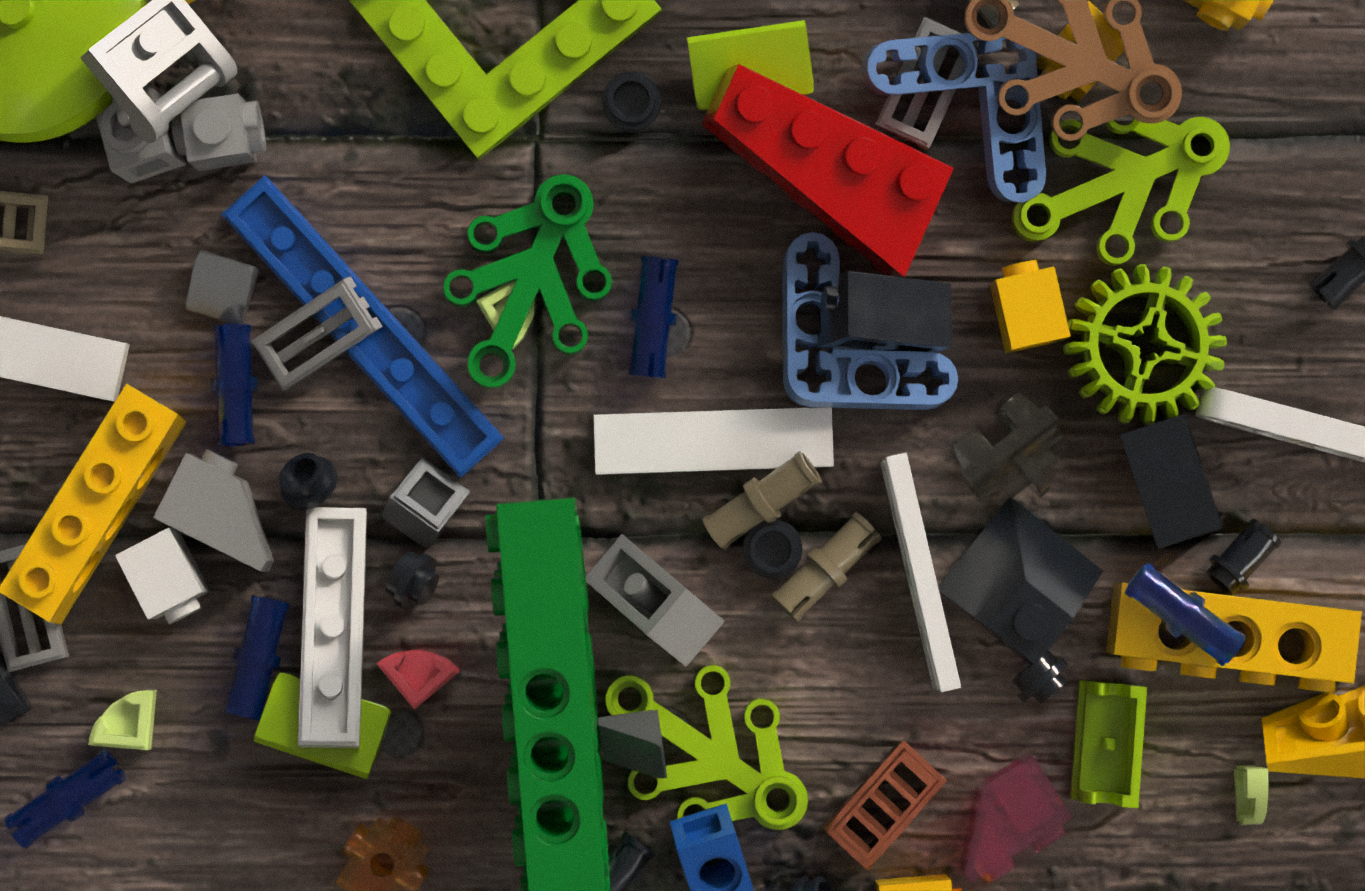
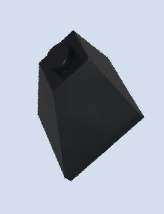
(1020, 581)

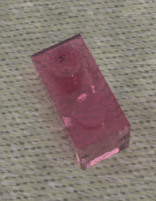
(1008, 815)

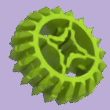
(1135, 372)

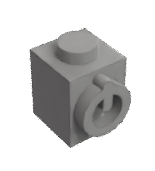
(220, 132)
(128, 153)

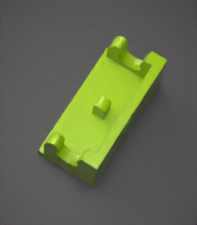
(1108, 743)

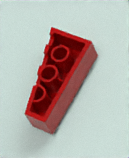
(843, 172)

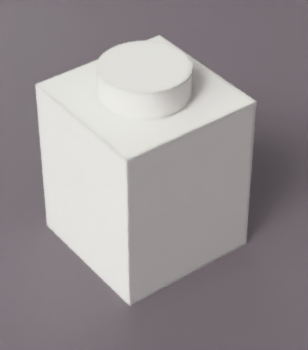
(164, 576)

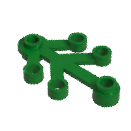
(533, 271)

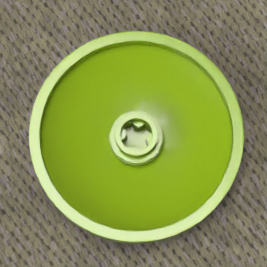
(41, 72)

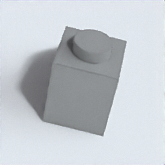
(216, 509)
(654, 600)

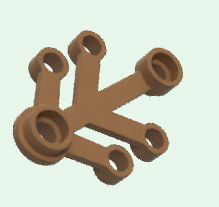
(1084, 64)

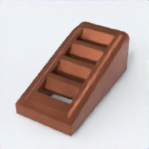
(847, 839)

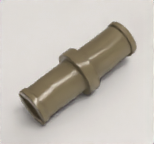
(762, 500)
(826, 567)

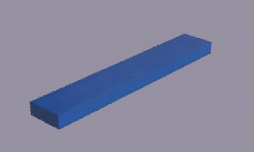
(387, 356)

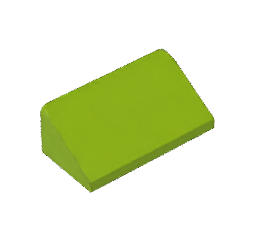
(770, 50)
(280, 729)

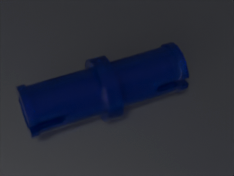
(653, 317)
(234, 385)
(1185, 614)
(256, 657)
(65, 799)

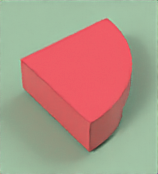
(418, 673)

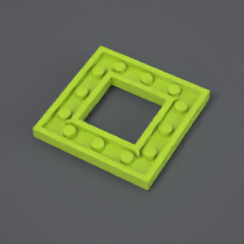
(496, 104)

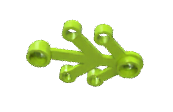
(1133, 177)
(719, 756)

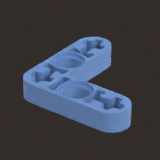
(992, 78)
(841, 365)

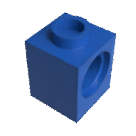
(707, 837)

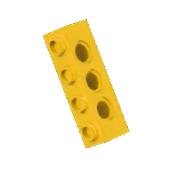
(92, 505)
(1327, 633)

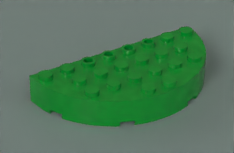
(550, 696)

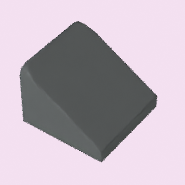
(221, 287)
(424, 503)
(634, 742)

